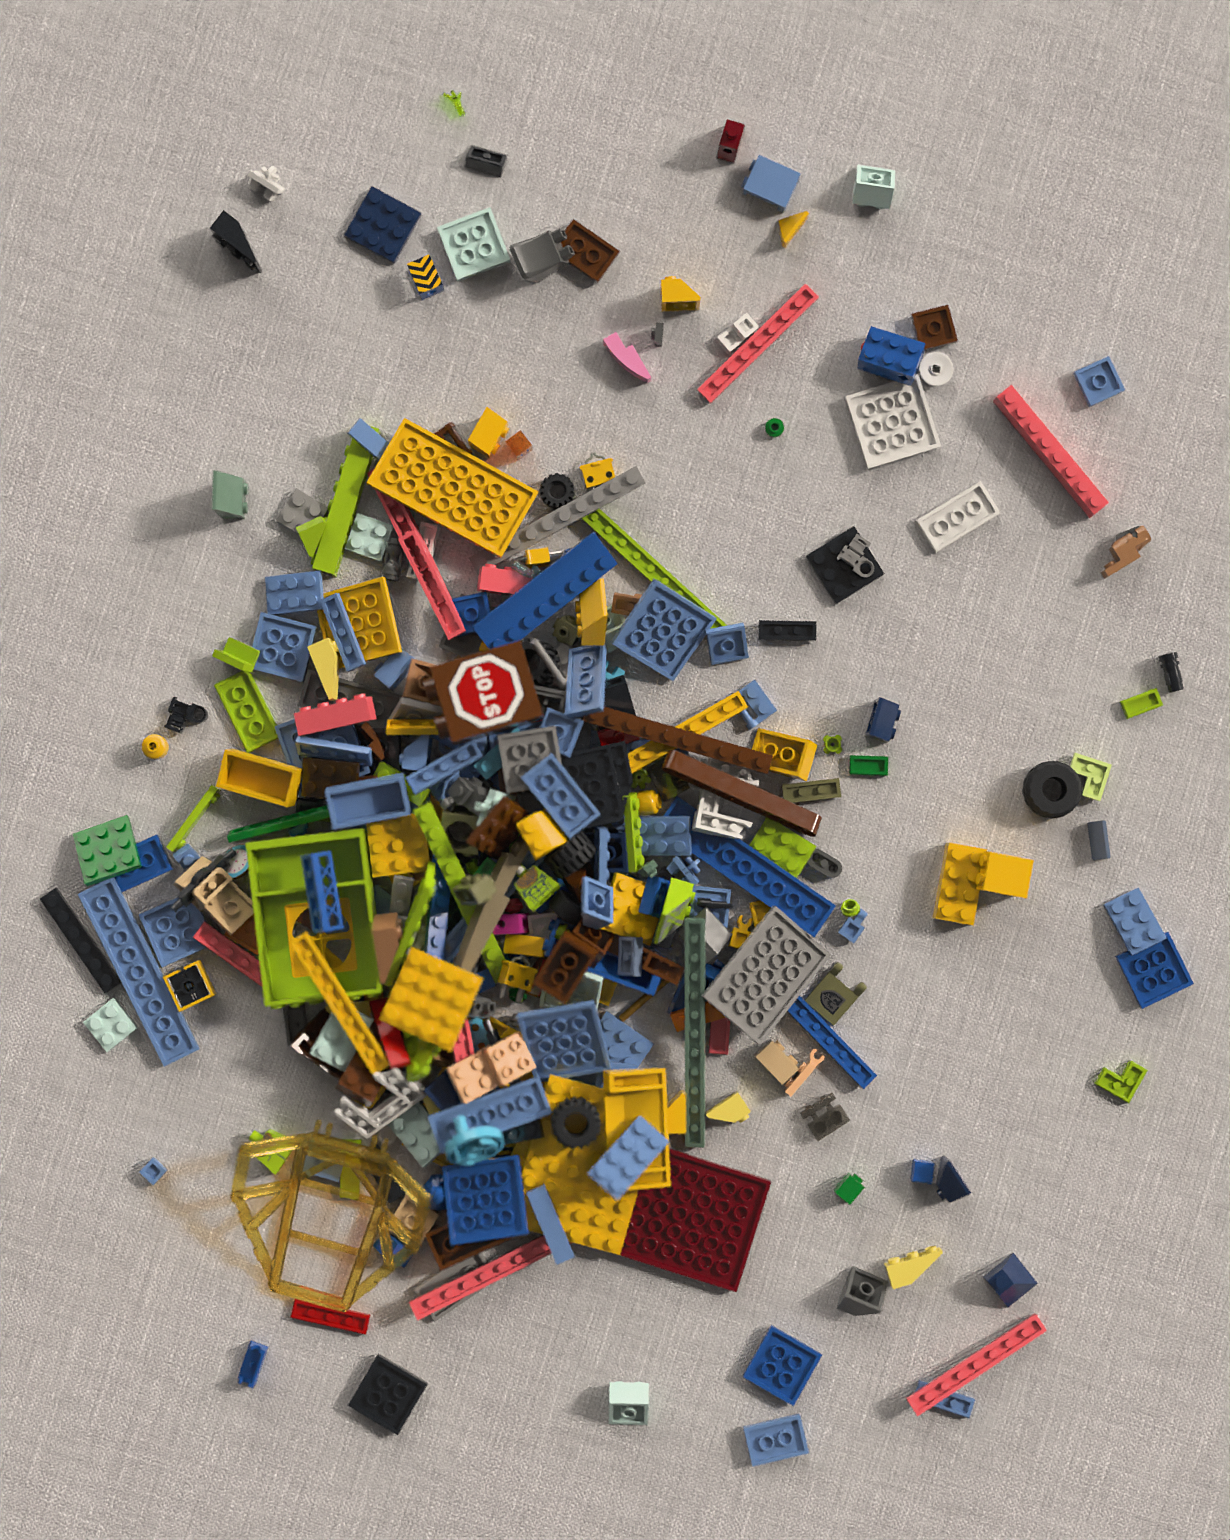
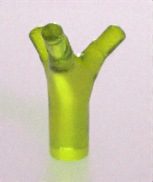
(456, 101)

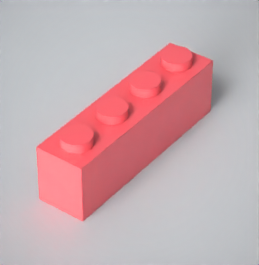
(335, 715)

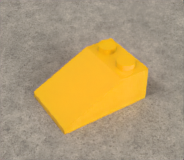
(790, 754)

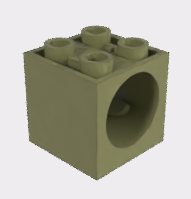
(459, 814)

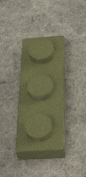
(812, 790)

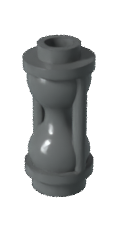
(393, 568)

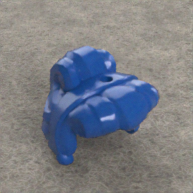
(436, 1192)

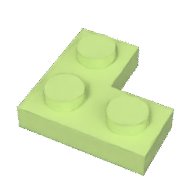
(1095, 773)

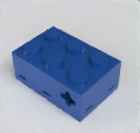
(890, 356)

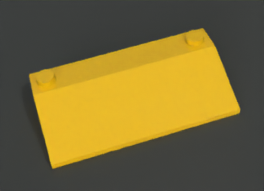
(636, 1094)

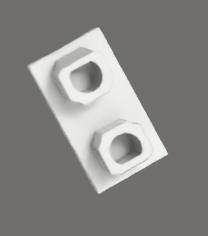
(258, 179)

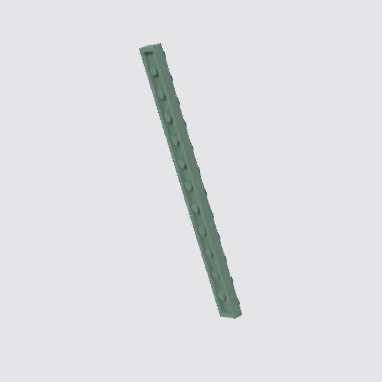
(695, 1032)

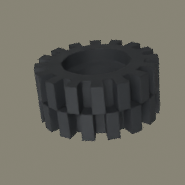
(549, 482)

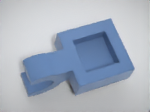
(851, 928)

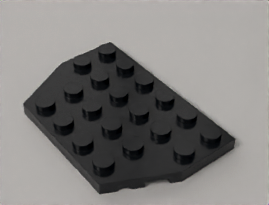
(603, 777)

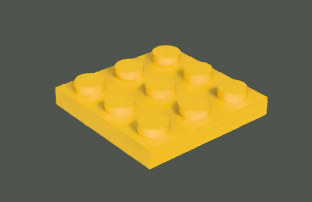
(397, 846)
(626, 914)

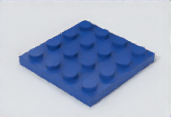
(485, 1200)

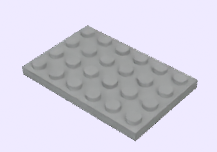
(766, 975)

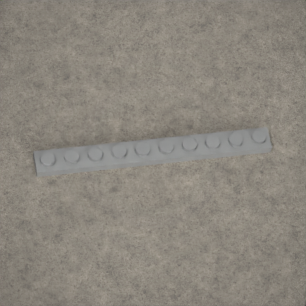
(564, 517)

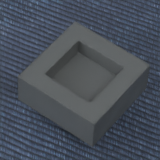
(657, 334)

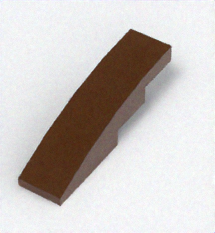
(654, 963)

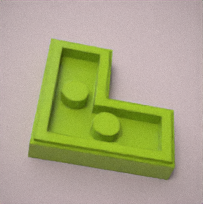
(1124, 1085)

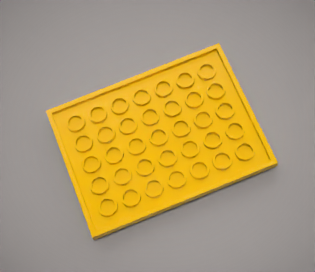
(582, 1206)

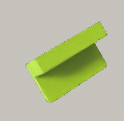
(238, 655)

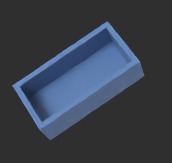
(368, 801)

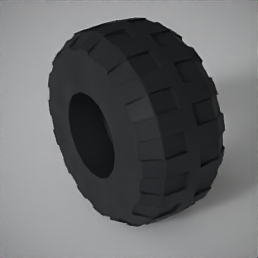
(1069, 783)

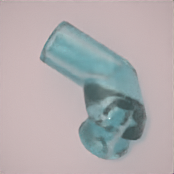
(524, 571)

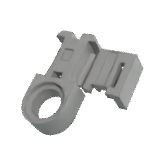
(853, 554)

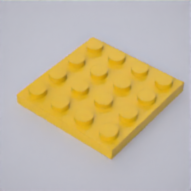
(370, 616)
(431, 999)

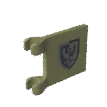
(832, 997)

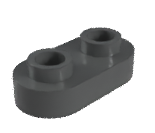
(824, 862)

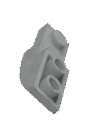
(401, 897)

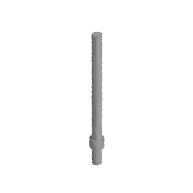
(553, 669)

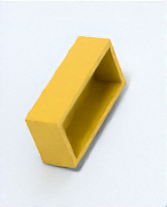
(259, 777)
(957, 886)

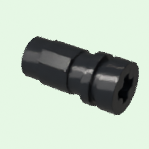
(1171, 671)

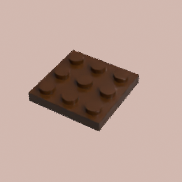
(498, 828)

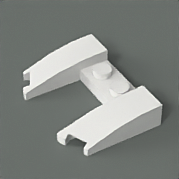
(706, 817)
(369, 1122)

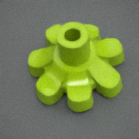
(640, 782)

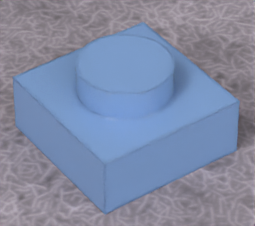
(186, 856)
(153, 1171)

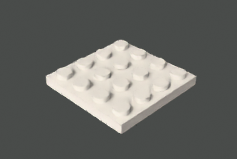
(892, 422)

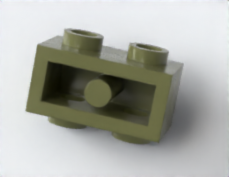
(475, 889)

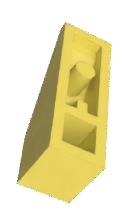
(327, 662)

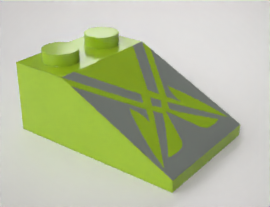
(675, 908)

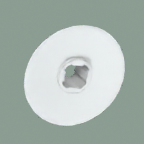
(937, 360)

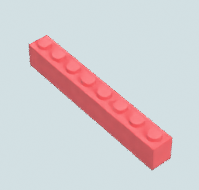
(1050, 451)

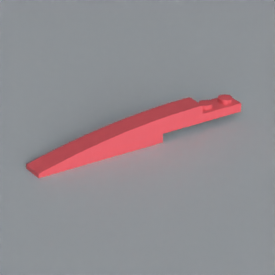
(423, 565)

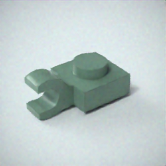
(649, 869)

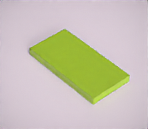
(247, 710)

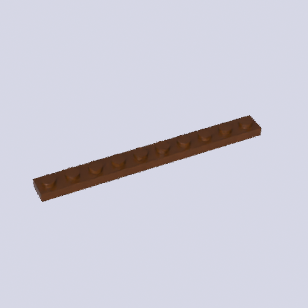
(681, 739)

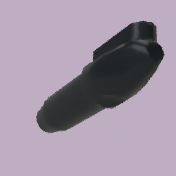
(707, 902)

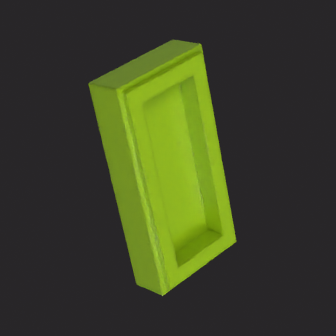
(1141, 703)

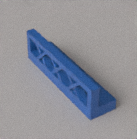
(318, 892)

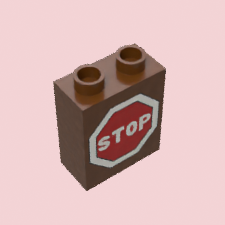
(483, 693)

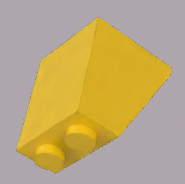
(1004, 874)

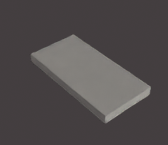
(447, 1275)

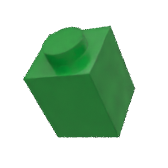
(849, 1187)

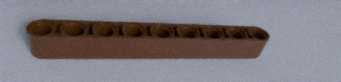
(741, 793)

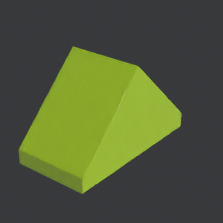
(311, 533)

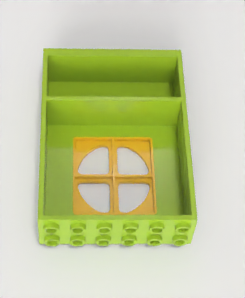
(281, 897)

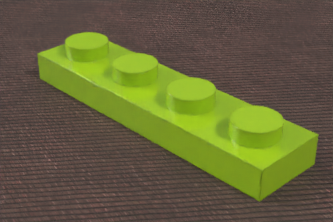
(632, 829)

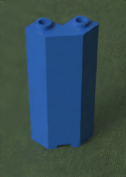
(607, 965)

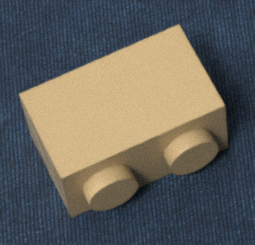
(777, 1062)

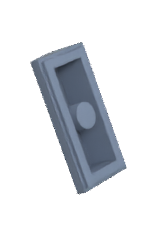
(1098, 840)
(630, 956)

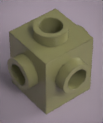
(566, 630)

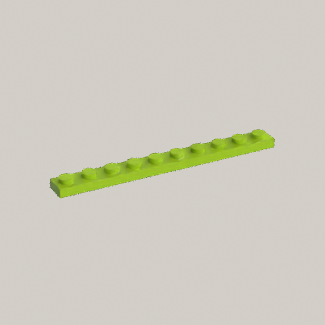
(640, 558)
(453, 874)

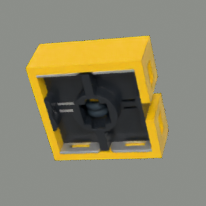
(189, 985)

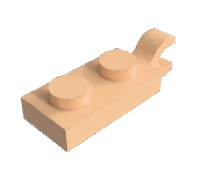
(805, 1070)

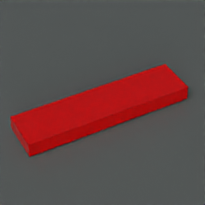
(389, 1036)
(349, 1321)

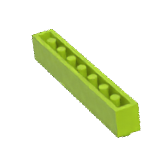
(343, 508)

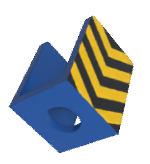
(425, 277)

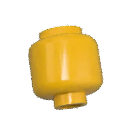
(159, 751)
(649, 802)

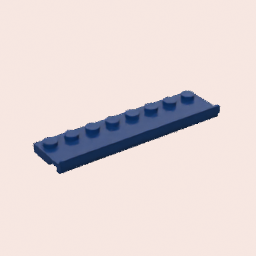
(546, 593)

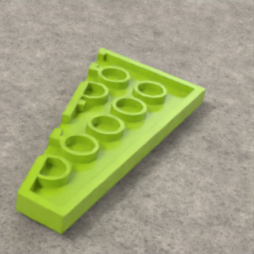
(413, 921)

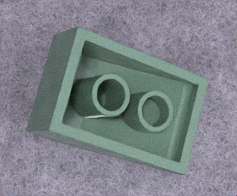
(229, 495)

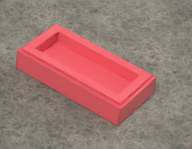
(719, 1036)

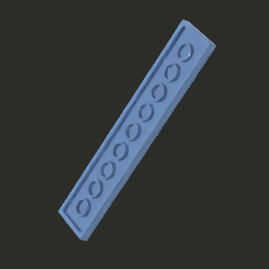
(138, 971)

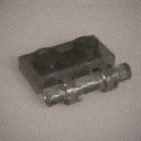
(827, 1122)

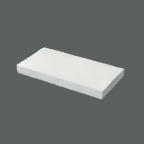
(957, 517)

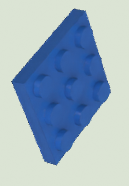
(1155, 972)
(782, 1365)

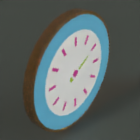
(239, 863)

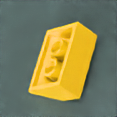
(592, 614)

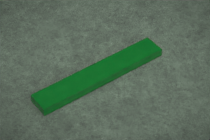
(278, 823)

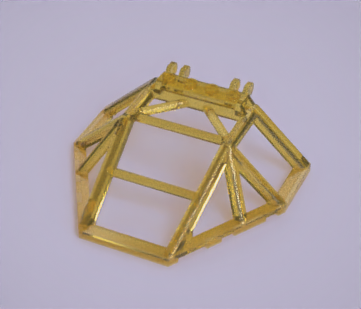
(333, 1152)

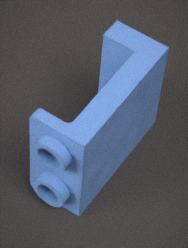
(771, 182)

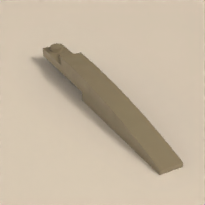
(488, 914)

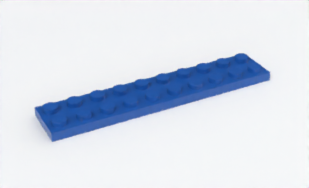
(758, 875)

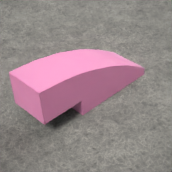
(626, 357)

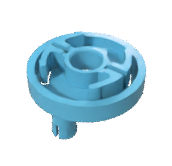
(473, 1144)

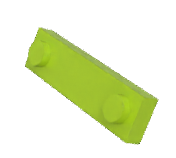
(178, 840)

